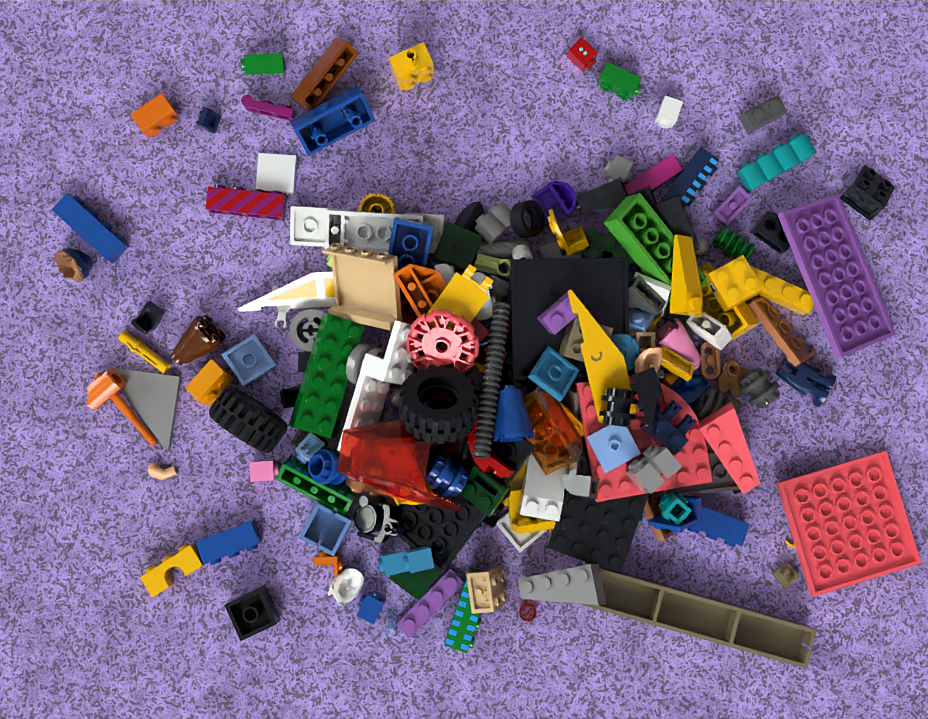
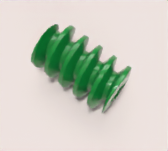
(733, 243)

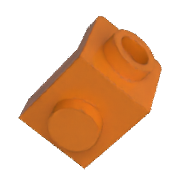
(326, 559)

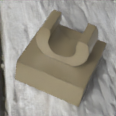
(785, 574)

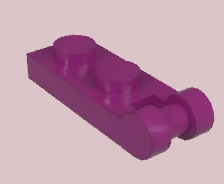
(268, 108)

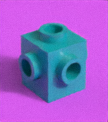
(674, 507)

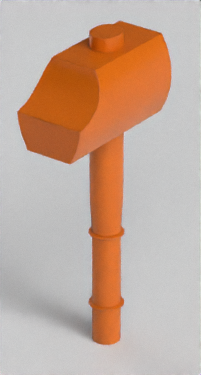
(107, 387)

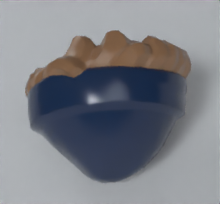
(73, 264)

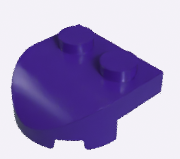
(556, 196)

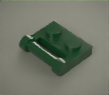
(480, 495)

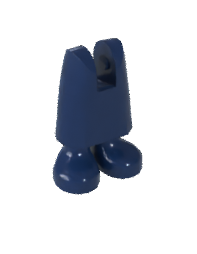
(802, 378)

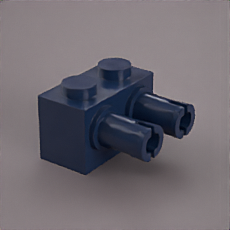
(668, 435)

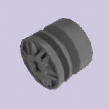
(711, 401)

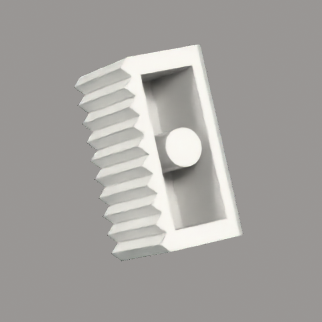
(710, 330)

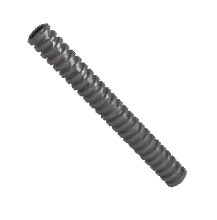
(491, 380)

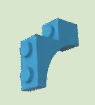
(407, 560)

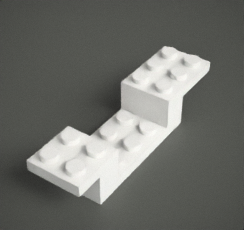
(352, 228)
(376, 377)

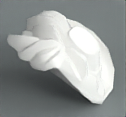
(346, 586)

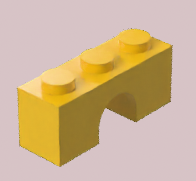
(158, 578)

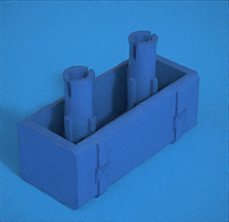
(332, 120)

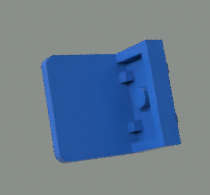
(694, 517)

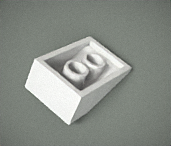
(541, 493)

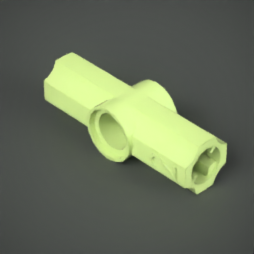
(491, 265)

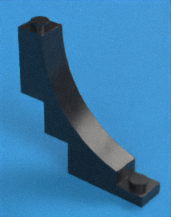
(614, 192)

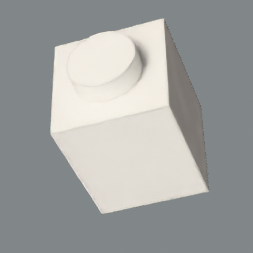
(668, 112)

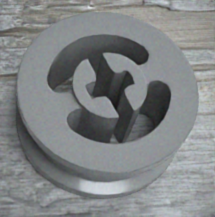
(311, 315)

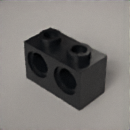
(772, 236)

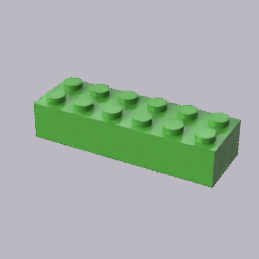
(645, 238)

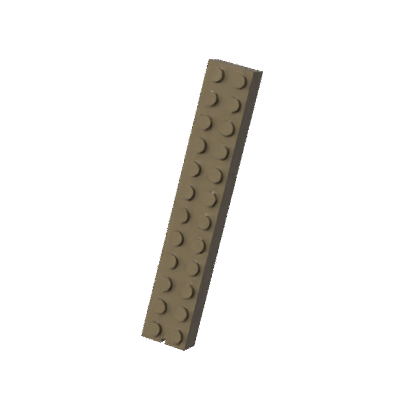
(706, 618)

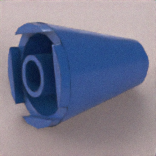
(512, 417)

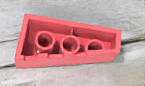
(728, 442)

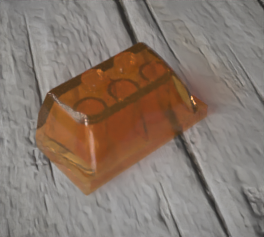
(554, 433)

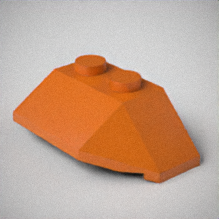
(420, 286)

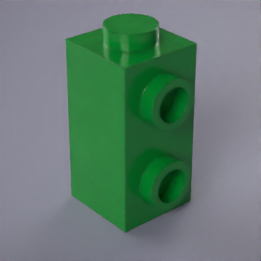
(263, 63)
(619, 81)

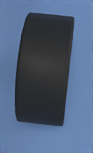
(536, 215)

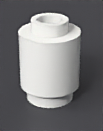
(522, 252)

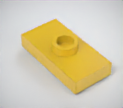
(676, 364)

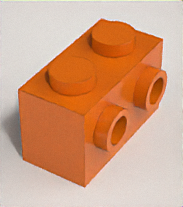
(155, 116)

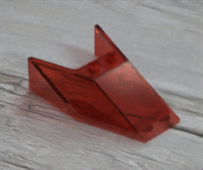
(390, 462)

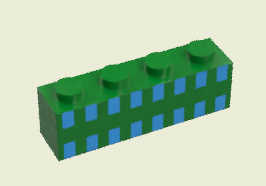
(332, 496)
(463, 622)

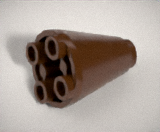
(198, 340)

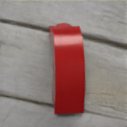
(500, 468)

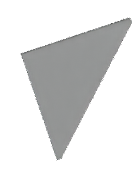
(154, 399)

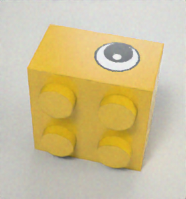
(734, 283)

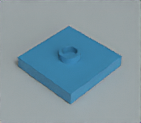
(553, 373)

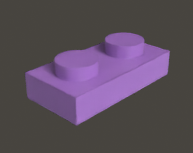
(732, 206)

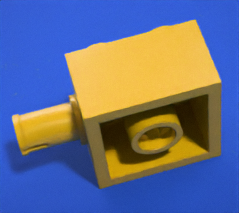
(412, 67)

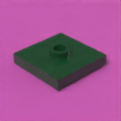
(457, 246)

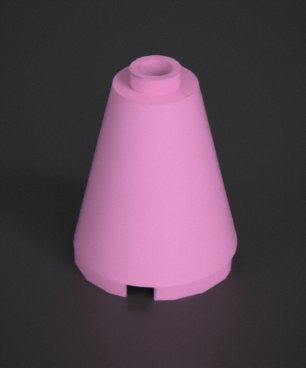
(678, 340)

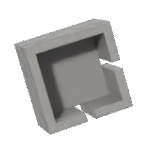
(647, 470)

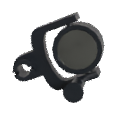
(376, 515)

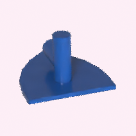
(689, 390)

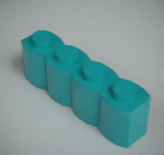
(777, 162)

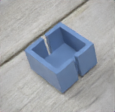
(326, 527)

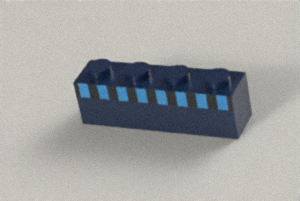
(693, 177)

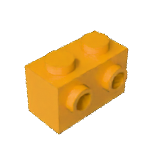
(209, 383)

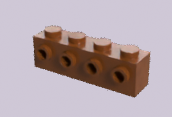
(324, 74)

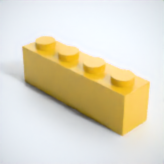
(784, 293)

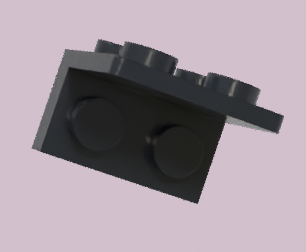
(868, 193)

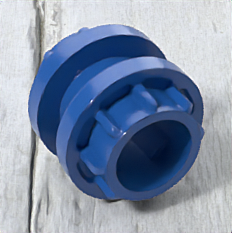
(324, 467)
(445, 475)

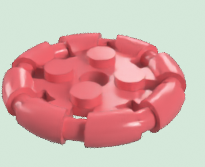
(442, 333)

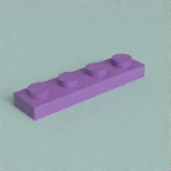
(429, 603)

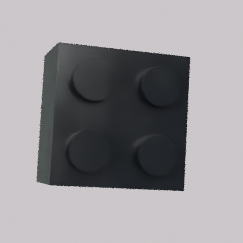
(252, 612)

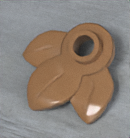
(730, 380)

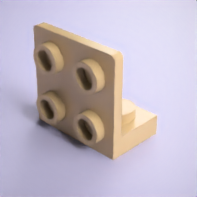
(487, 590)

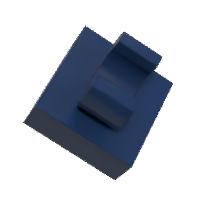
(208, 120)

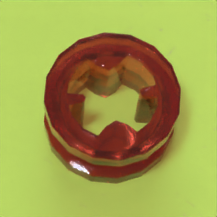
(523, 616)

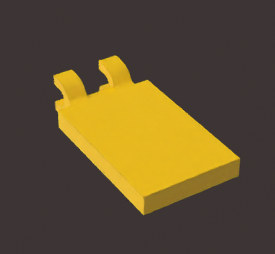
(462, 296)

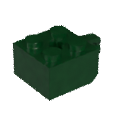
(604, 243)

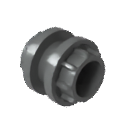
(759, 387)

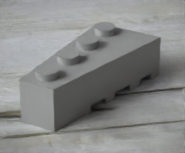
(569, 585)

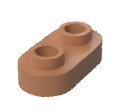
(711, 360)

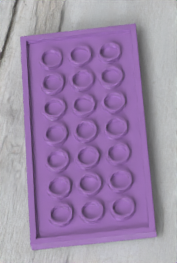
(836, 275)

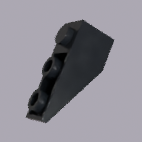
(650, 396)

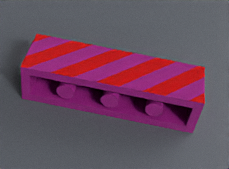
(245, 202)

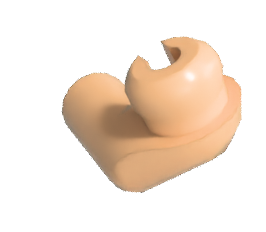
(159, 473)

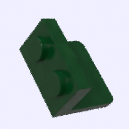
(416, 583)

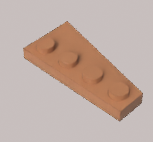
(781, 332)

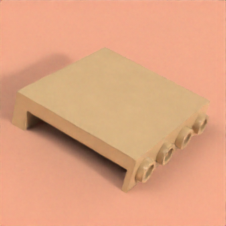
(365, 286)

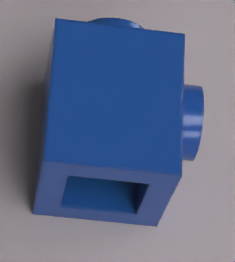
(370, 606)

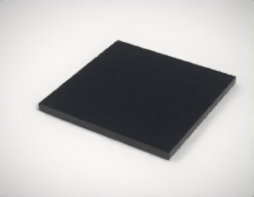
(539, 283)

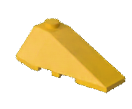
(685, 284)
(737, 320)

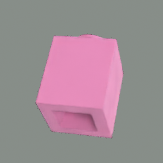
(264, 470)

